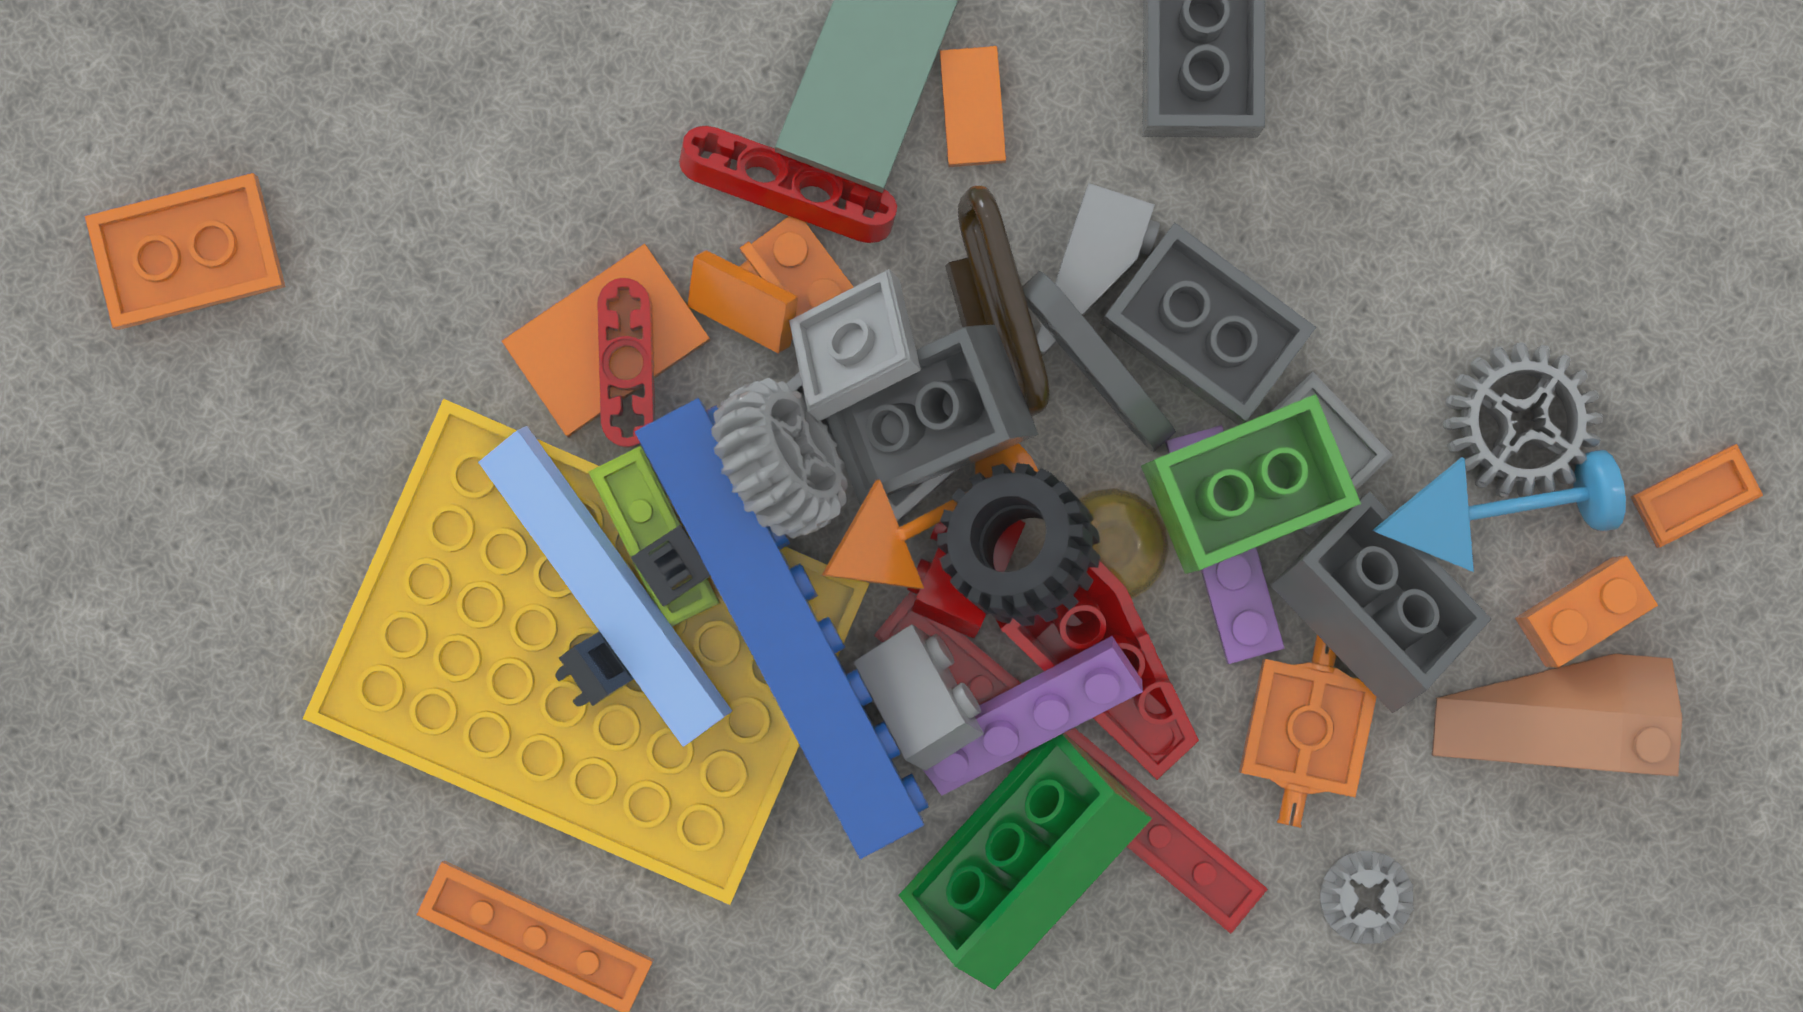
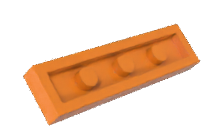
(535, 937)

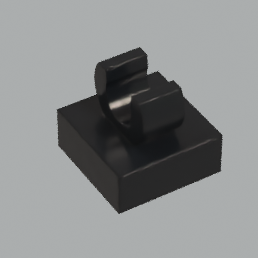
(671, 565)
(594, 670)

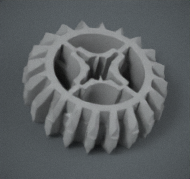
(1501, 408)
(779, 458)

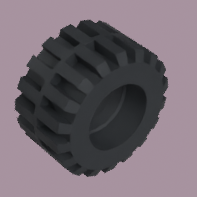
(987, 513)

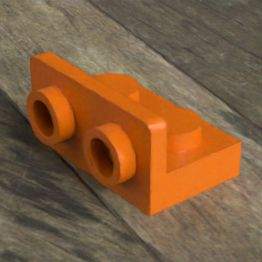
(797, 263)

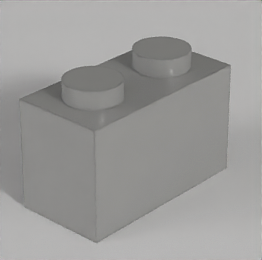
(920, 696)

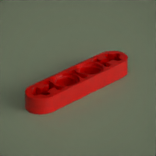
(784, 192)

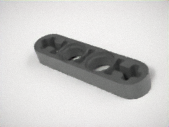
(1097, 361)

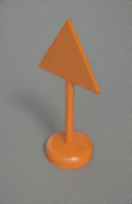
(875, 543)

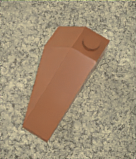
(1584, 715)

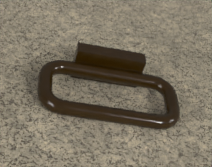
(991, 292)

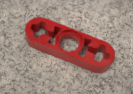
(609, 320)

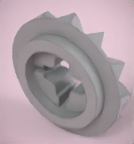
(1339, 898)

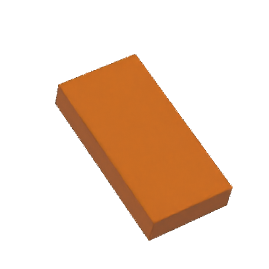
(972, 106)
(742, 301)
(1696, 496)

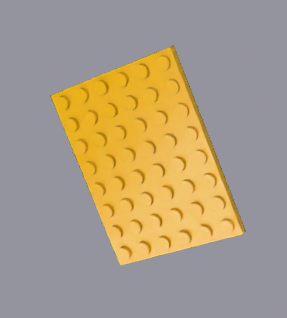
(460, 658)

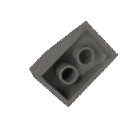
(937, 419)

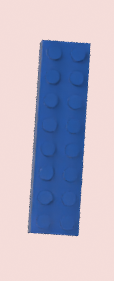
(785, 635)

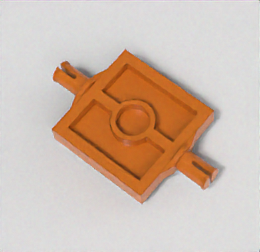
(1308, 730)

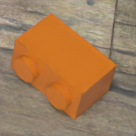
(1586, 611)

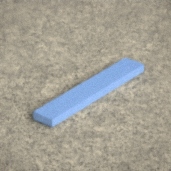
(604, 586)

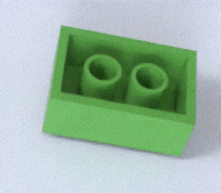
(1250, 484)

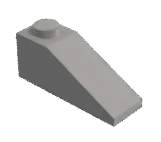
(1102, 248)

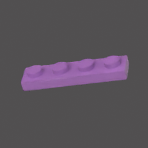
(1238, 592)
(1041, 711)

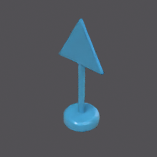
(1440, 515)

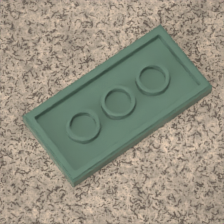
(864, 86)

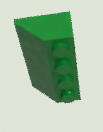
(1023, 859)

